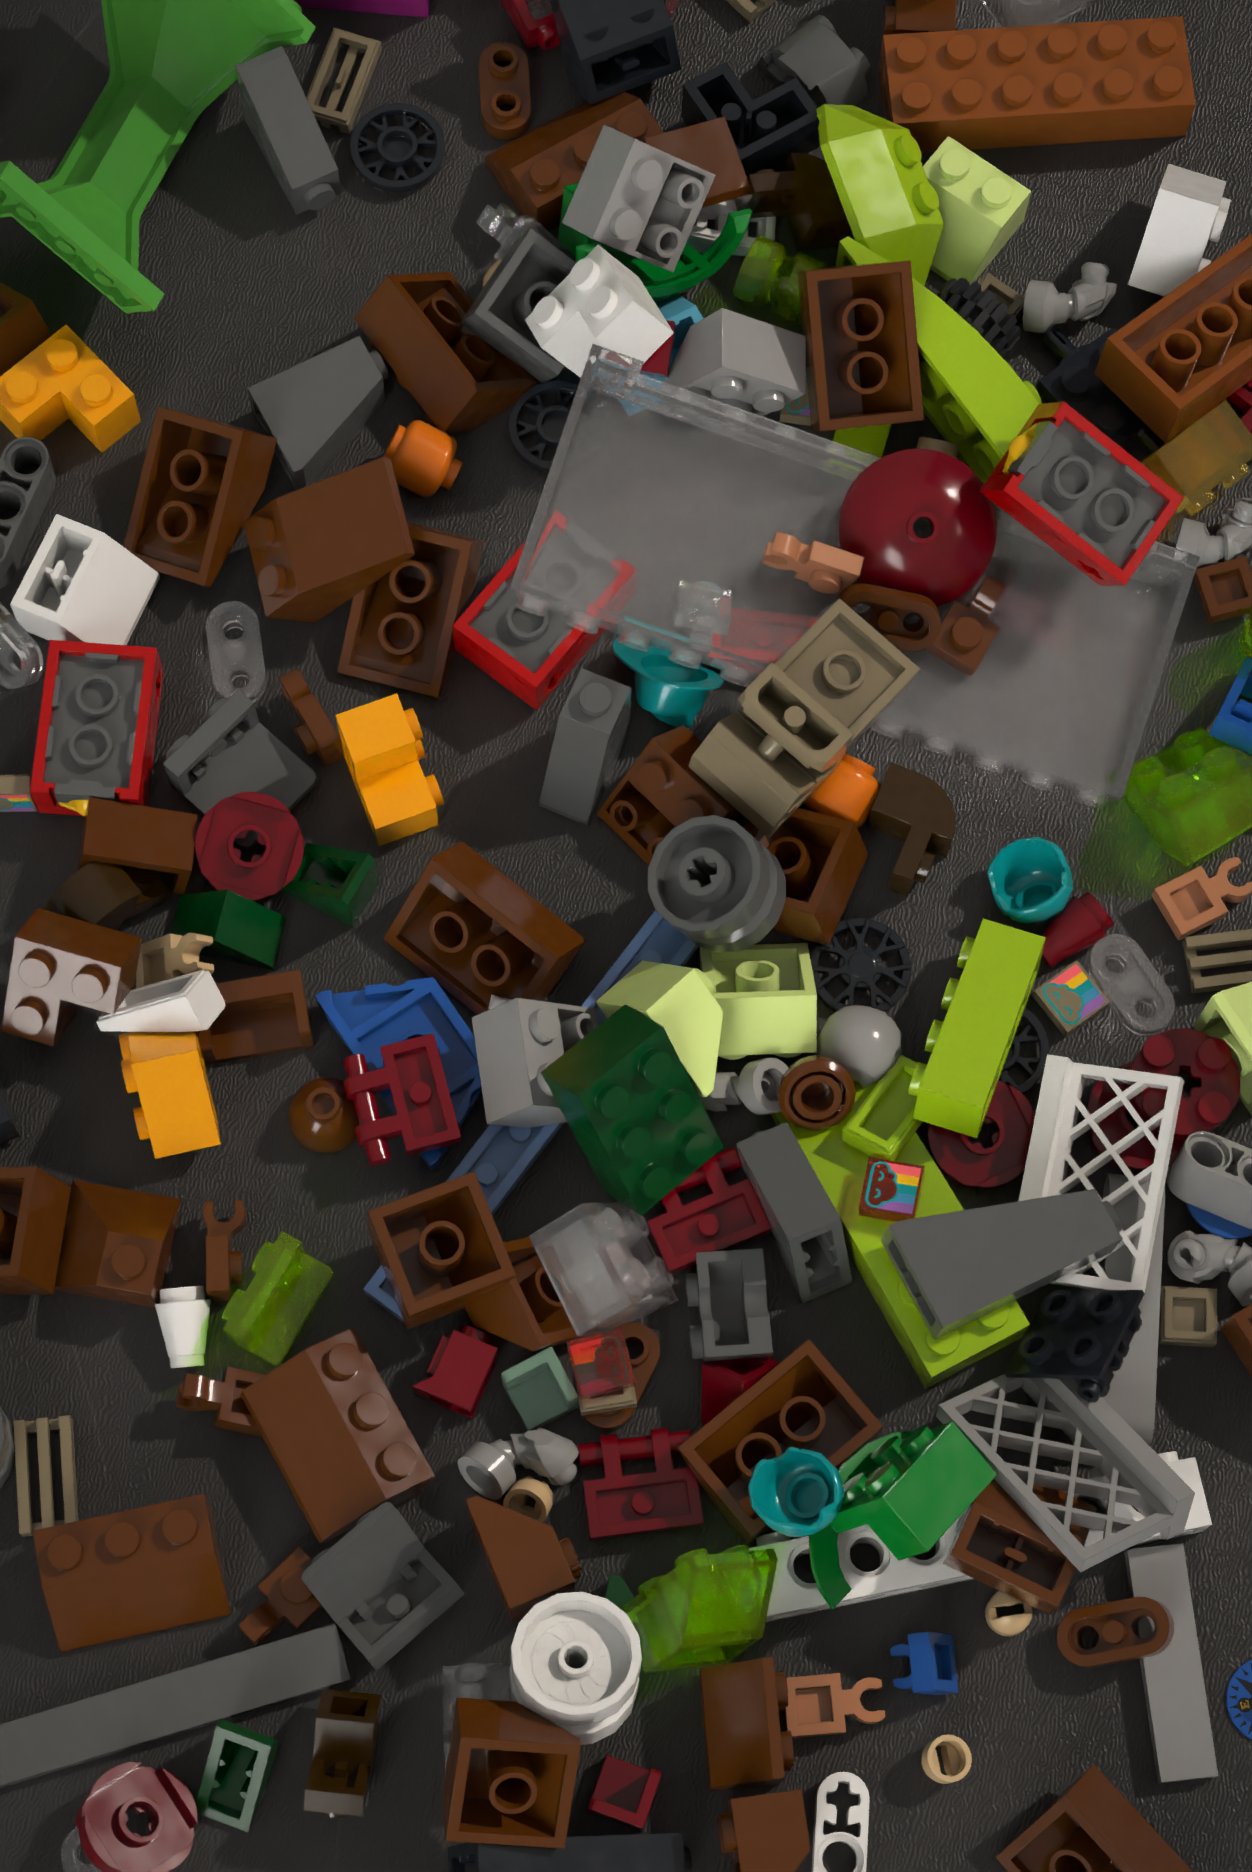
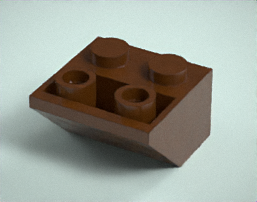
(661, 794)
(1010, 1551)
(743, 1724)
(765, 1832)

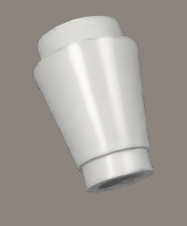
(184, 1324)

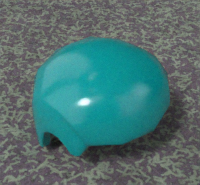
(1030, 880)
(796, 1492)

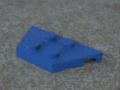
(403, 1012)

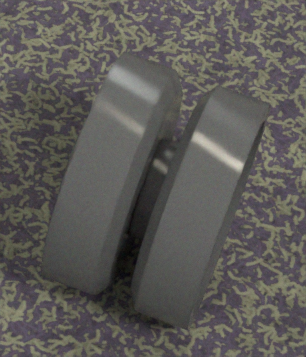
(716, 884)

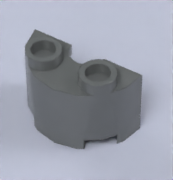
(820, 63)
(730, 1304)

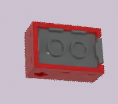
(1082, 494)
(516, 647)
(96, 726)

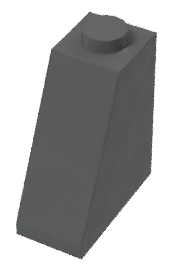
(287, 131)
(319, 407)
(586, 745)
(798, 1210)

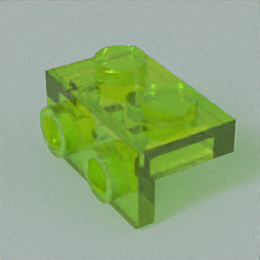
(277, 1300)

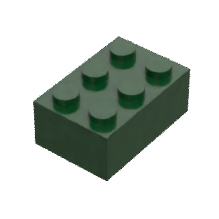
(632, 1109)

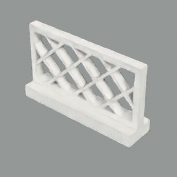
(1052, 1144)

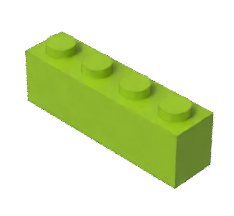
(978, 1027)

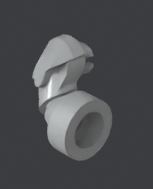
(1084, 300)
(1231, 539)
(754, 1087)
(1204, 1256)
(491, 1465)

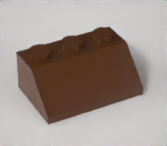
(556, 153)
(860, 345)
(435, 356)
(481, 932)
(793, 1405)
(337, 1434)
(132, 1572)
(1090, 1831)

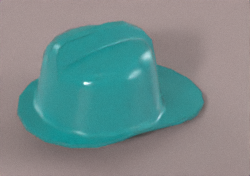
(666, 688)

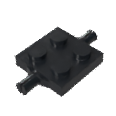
(1084, 392)

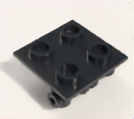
(1079, 1338)

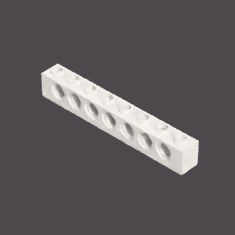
(894, 1577)

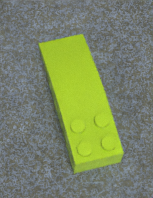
(964, 381)
(842, 1176)

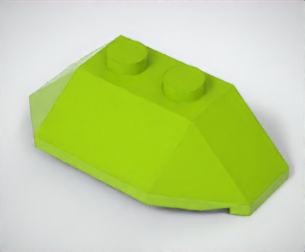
(881, 185)

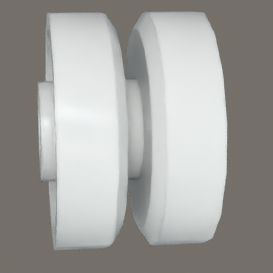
(577, 1664)

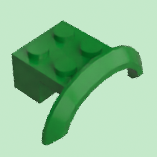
(659, 282)
(906, 1491)

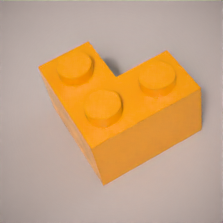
(62, 383)
(382, 757)
(172, 1091)

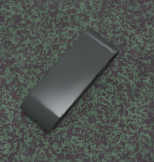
(22, 492)

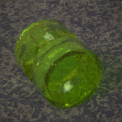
(772, 277)

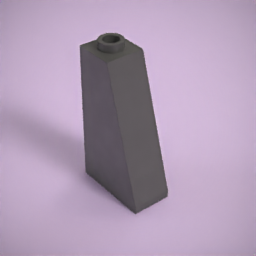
(994, 1254)

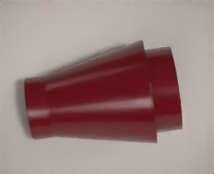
(1075, 929)

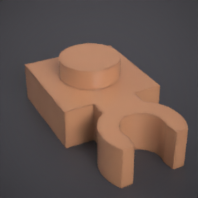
(821, 565)
(1196, 900)
(820, 1705)

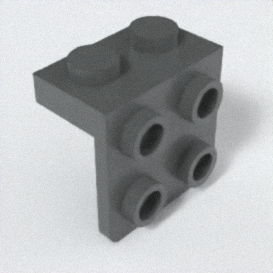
(235, 756)
(381, 1584)

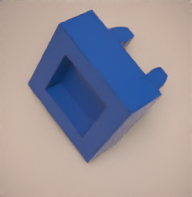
(930, 1662)

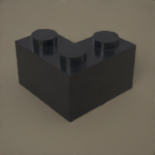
(761, 128)

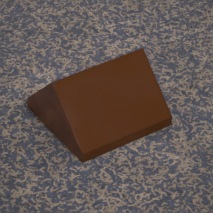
(712, 149)

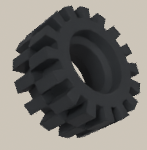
(982, 313)

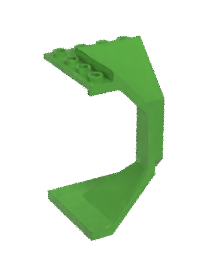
(163, 72)

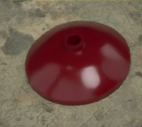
(880, 518)

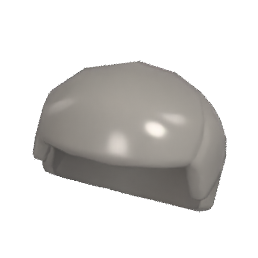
(861, 1041)

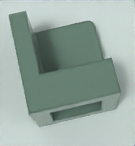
(540, 1389)

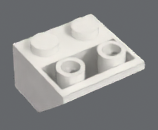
(83, 587)

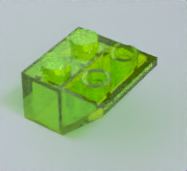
(1192, 795)
(703, 1608)

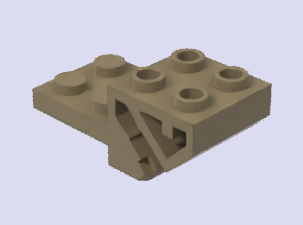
(802, 717)

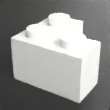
(1182, 221)
(598, 306)

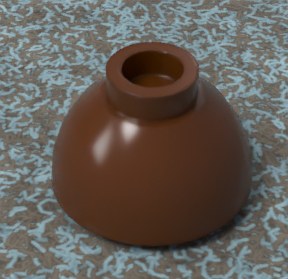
(816, 1093)
(323, 1115)

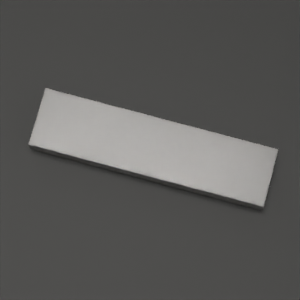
(1175, 1676)

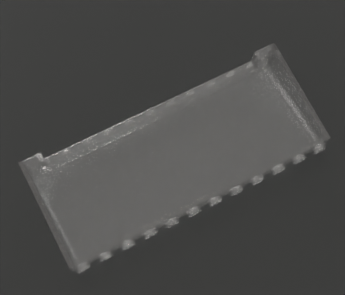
(692, 491)

